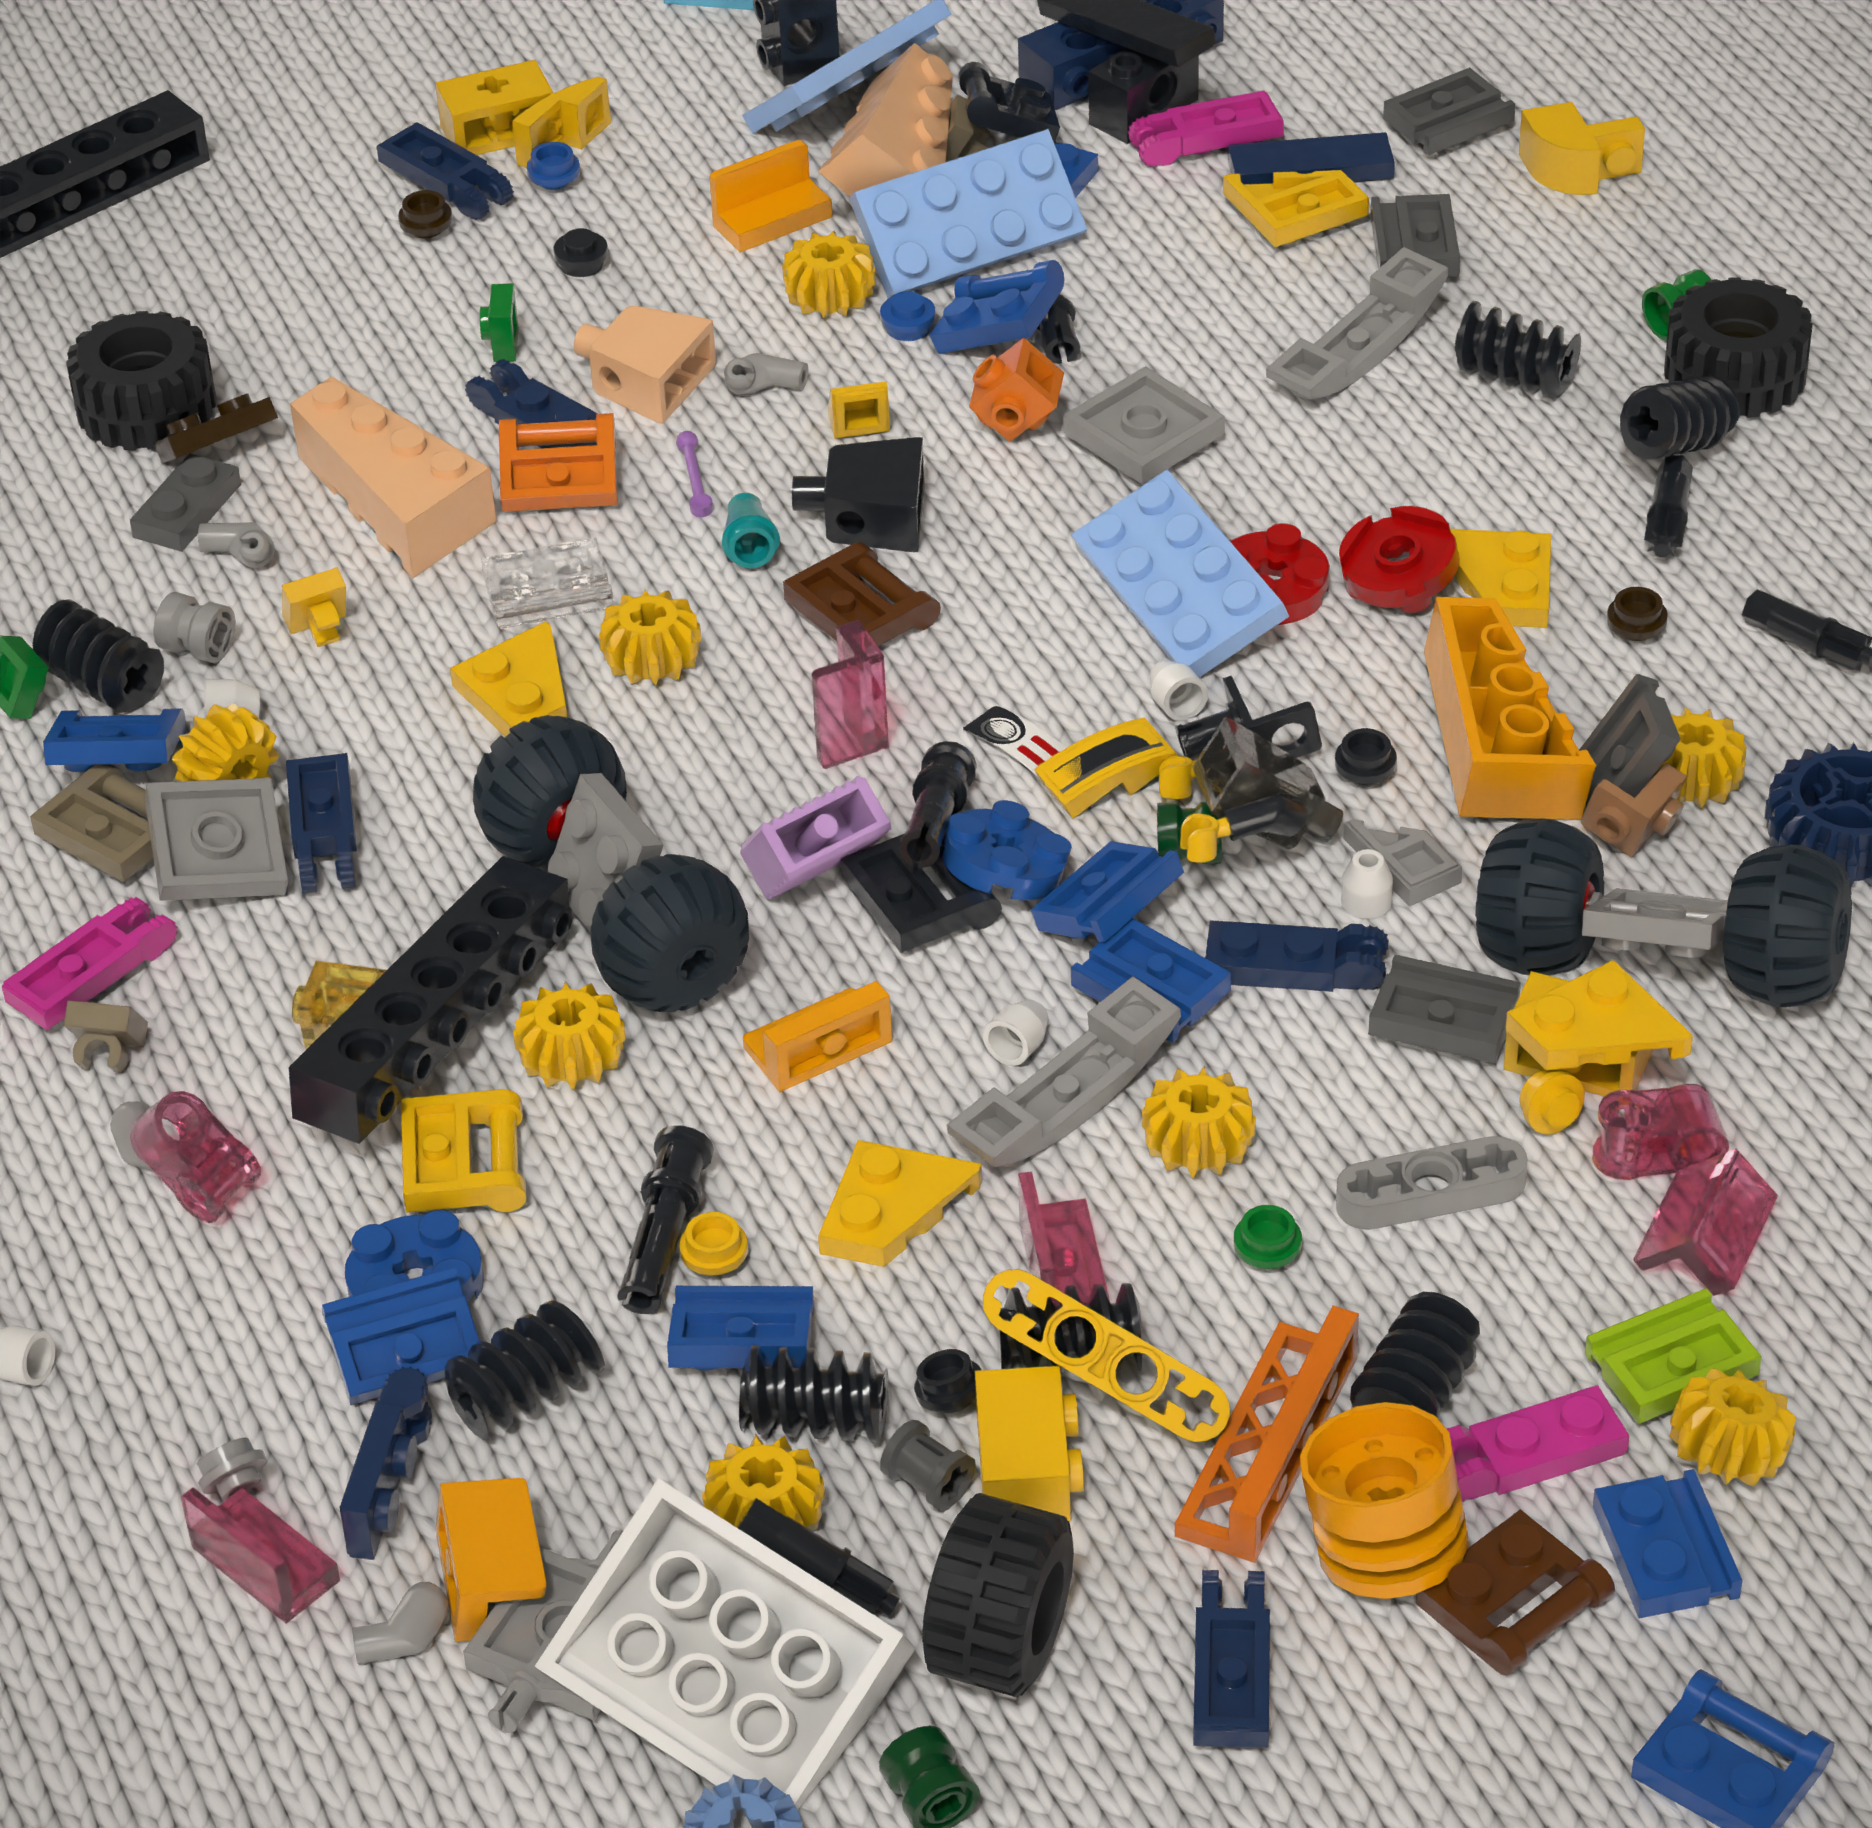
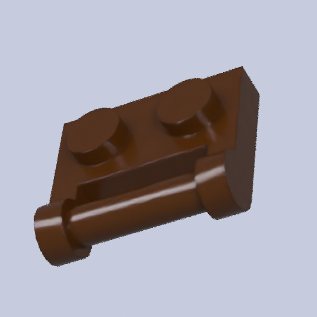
(834, 595)
(1504, 1575)

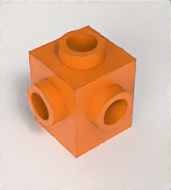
(1016, 390)

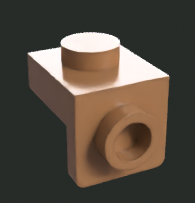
(1629, 820)

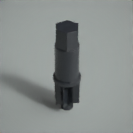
(1668, 511)
(1808, 630)
(819, 1558)

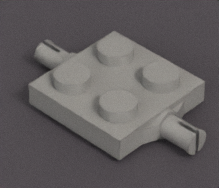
(520, 1632)

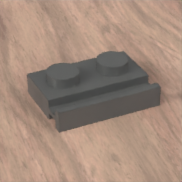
(1448, 111)
(1418, 224)
(1632, 738)
(1443, 1008)

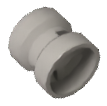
(202, 629)

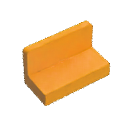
(767, 197)
(821, 1035)
(486, 1549)

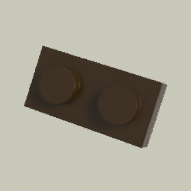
(191, 434)

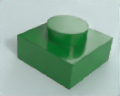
(500, 322)
(20, 677)

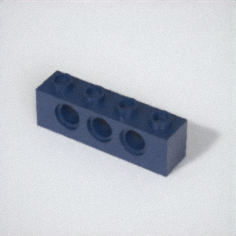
(1063, 55)

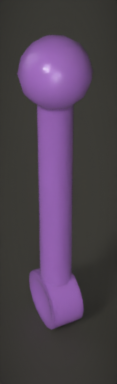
(700, 503)

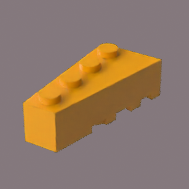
(1496, 723)

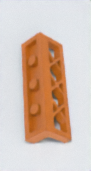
(1307, 1404)

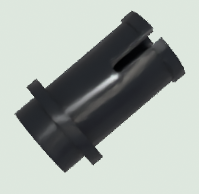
(1059, 331)

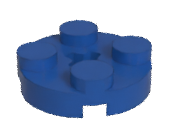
(1005, 850)
(410, 1242)

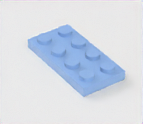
(848, 69)
(968, 213)
(1179, 575)

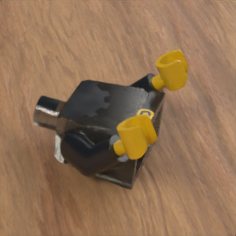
(1251, 790)

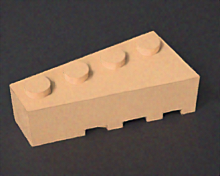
(897, 124)
(393, 474)

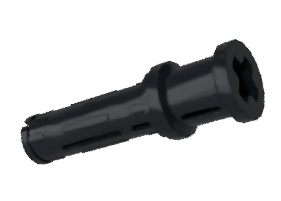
(938, 794)
(668, 1196)

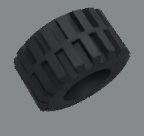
(1746, 337)
(138, 377)
(997, 1594)

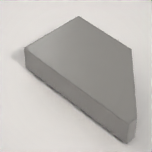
(1413, 856)

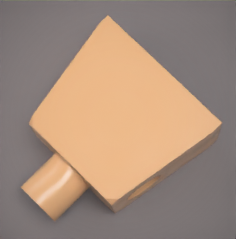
(648, 358)

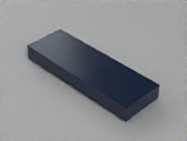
(1358, 156)

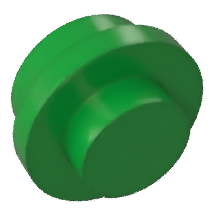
(1267, 1237)

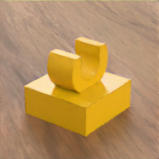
(315, 605)

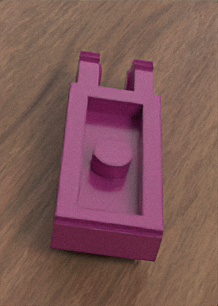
(1205, 127)
(88, 961)
(1537, 1443)

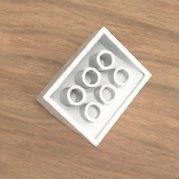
(724, 1650)

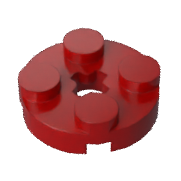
(1297, 562)
(1405, 582)

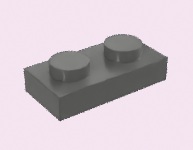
(184, 501)

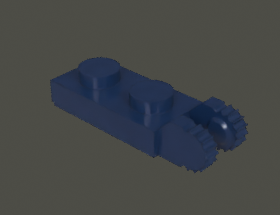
(446, 169)
(525, 399)
(322, 816)
(1299, 955)
(385, 1456)
(1232, 1666)

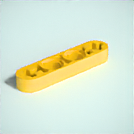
(1109, 1348)

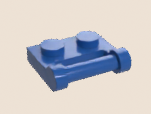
(998, 307)
(131, 740)
(1721, 1777)

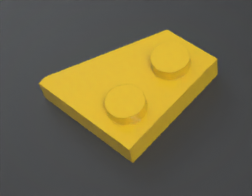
(514, 679)
(1596, 1021)
(890, 1199)

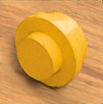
(1551, 1100)
(713, 1244)

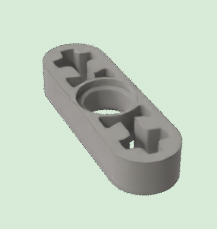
(1480, 1189)

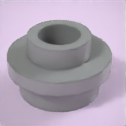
(231, 1468)

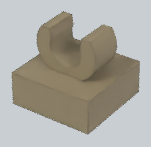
(963, 135)
(104, 1026)

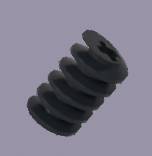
(1516, 354)
(1678, 417)
(98, 656)
(1074, 1333)
(1420, 1355)
(518, 1364)
(813, 1395)

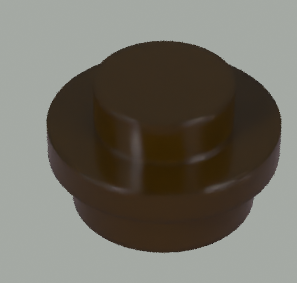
(424, 214)
(1637, 614)

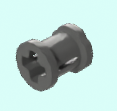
(927, 1464)

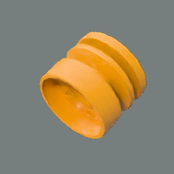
(1384, 1500)

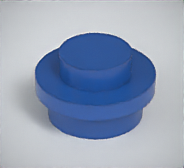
(553, 165)
(907, 316)

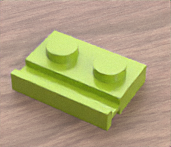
(1659, 1351)

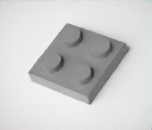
(1143, 424)
(215, 839)

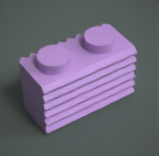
(814, 837)

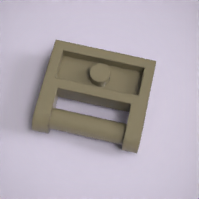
(95, 828)

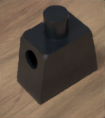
(869, 493)

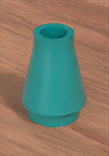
(749, 533)

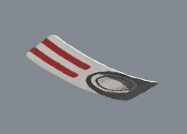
(1015, 736)

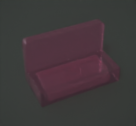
(850, 699)
(1709, 1220)
(1059, 1241)
(259, 1552)

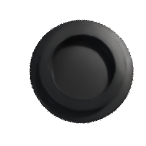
(580, 252)
(1365, 756)
(946, 1381)

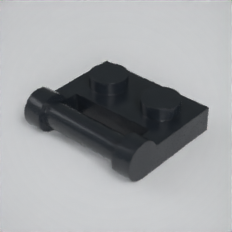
(1007, 106)
(907, 899)

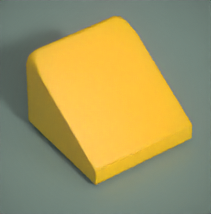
(859, 410)

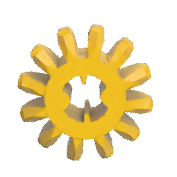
(828, 274)
(650, 637)
(226, 747)
(1708, 755)
(569, 1035)
(1198, 1121)
(1732, 1427)
(770, 1474)

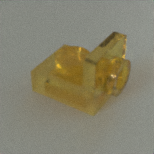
(328, 995)

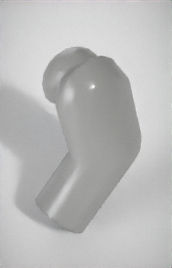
(242, 540)
(408, 1629)

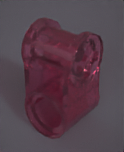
(1661, 1129)
(197, 1157)

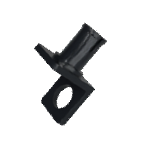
(1196, 734)

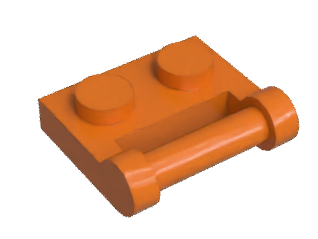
(562, 474)

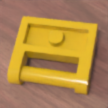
(440, 1156)

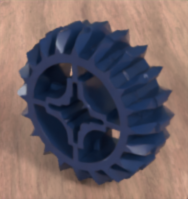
(1826, 807)

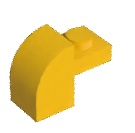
(1574, 156)

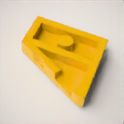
(1297, 203)
(1507, 568)

